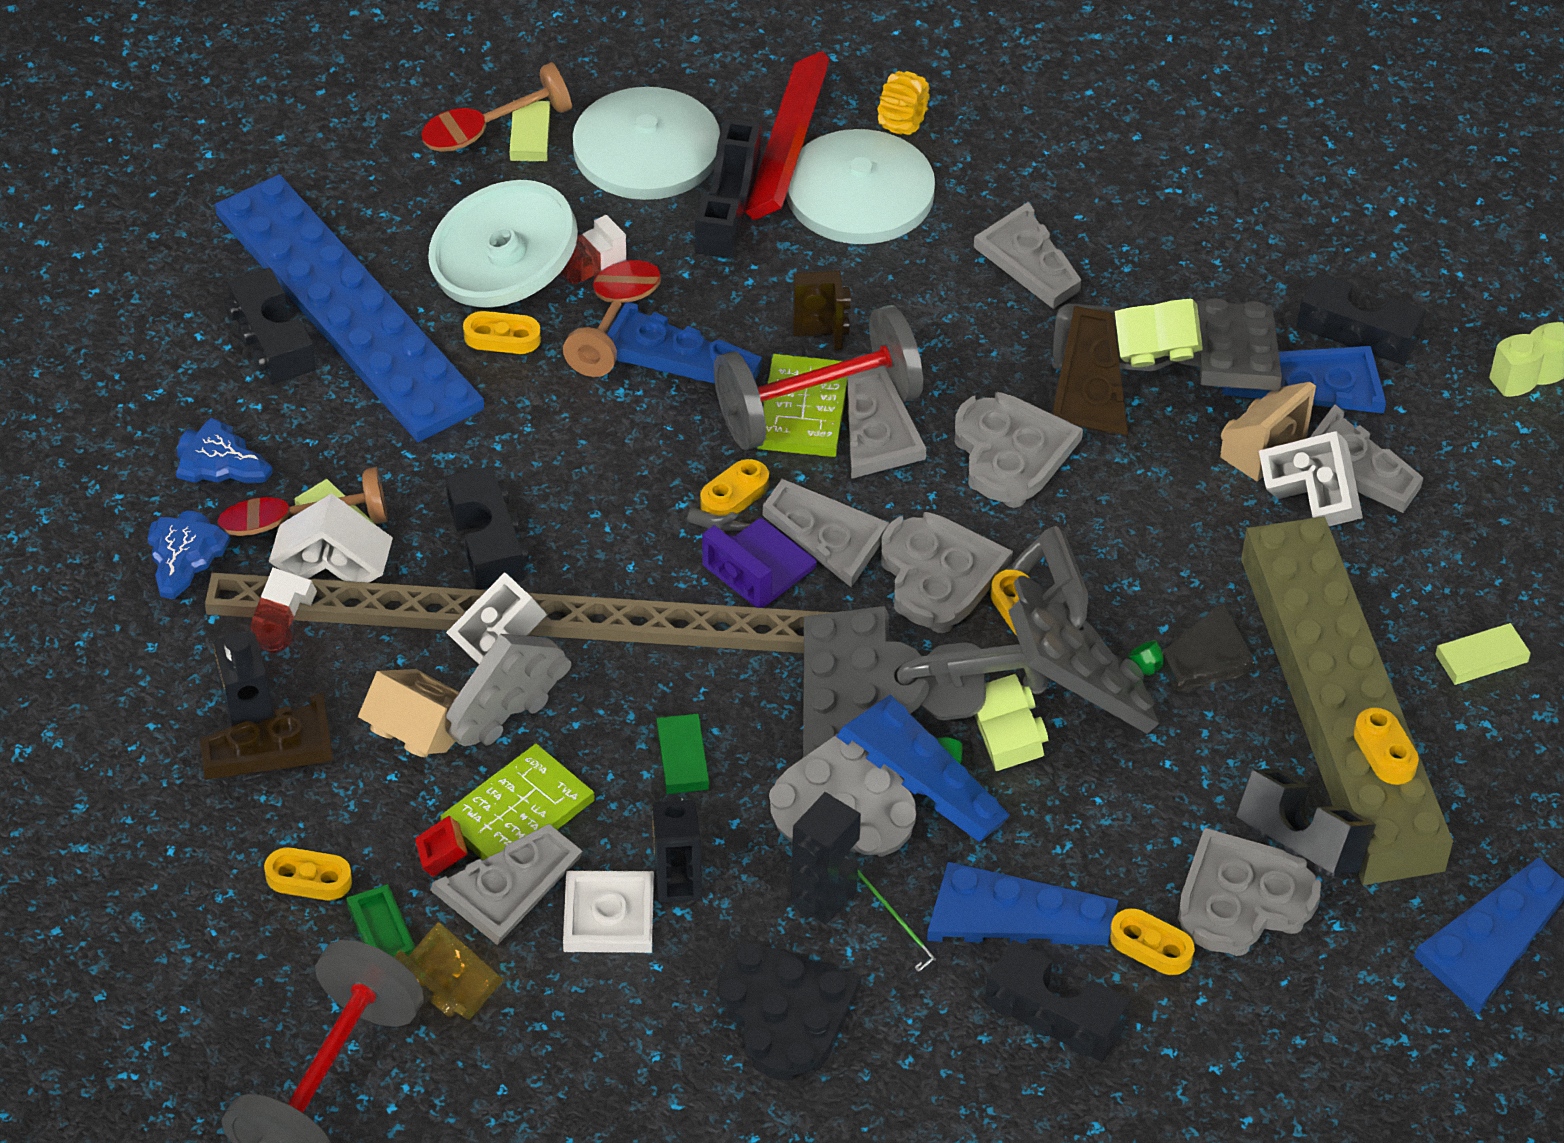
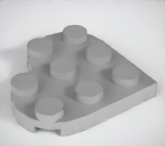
(1012, 446)
(939, 569)
(506, 682)
(846, 774)
(1241, 890)

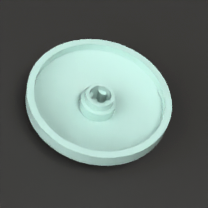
(646, 143)
(861, 186)
(503, 243)

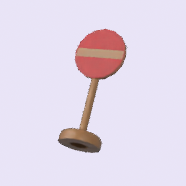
(465, 125)
(591, 349)
(268, 512)

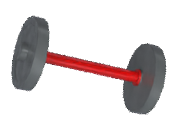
(742, 399)
(367, 987)

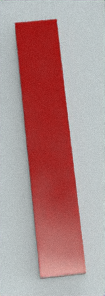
(787, 135)

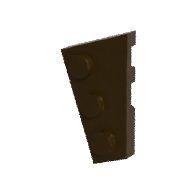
(1090, 375)
(277, 743)

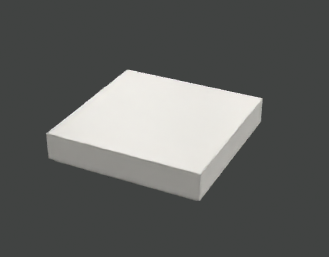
(608, 911)

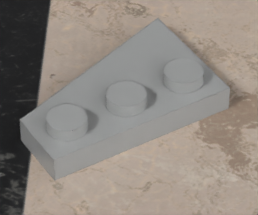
(1028, 255)
(879, 425)
(1376, 470)
(825, 528)
(509, 884)

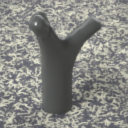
(723, 522)

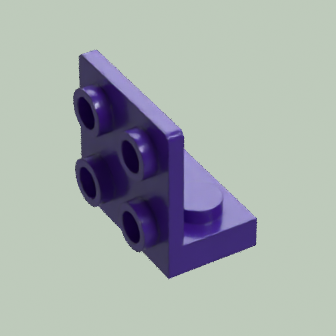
(756, 561)

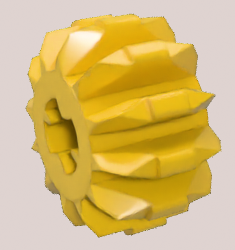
(903, 102)

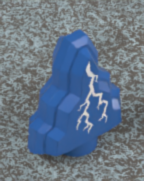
(218, 456)
(183, 548)

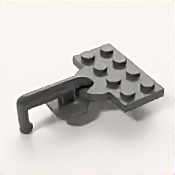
(1235, 338)
(1064, 644)
(856, 666)

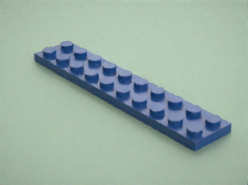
(350, 308)

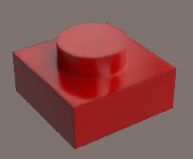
(441, 846)

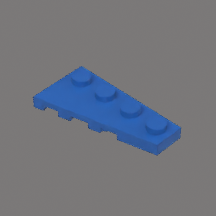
(660, 346)
(1340, 375)
(927, 768)
(997, 905)
(1488, 938)

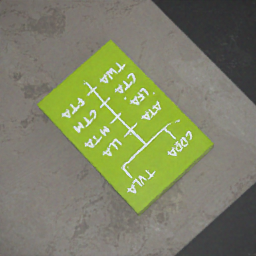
(807, 418)
(518, 801)

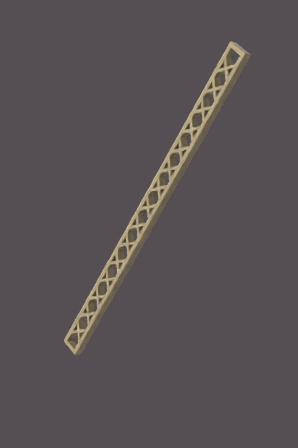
(575, 624)

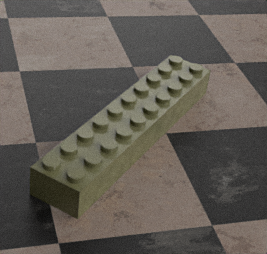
(1334, 678)

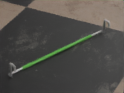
(898, 919)

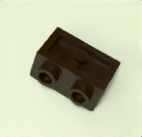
(820, 305)

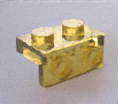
(451, 972)

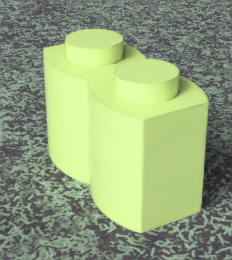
(1158, 331)
(1529, 360)
(1008, 724)

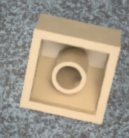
(1268, 423)
(411, 709)

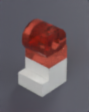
(596, 251)
(278, 607)

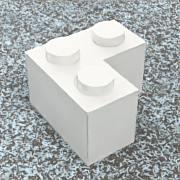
(1317, 467)
(331, 538)
(501, 609)

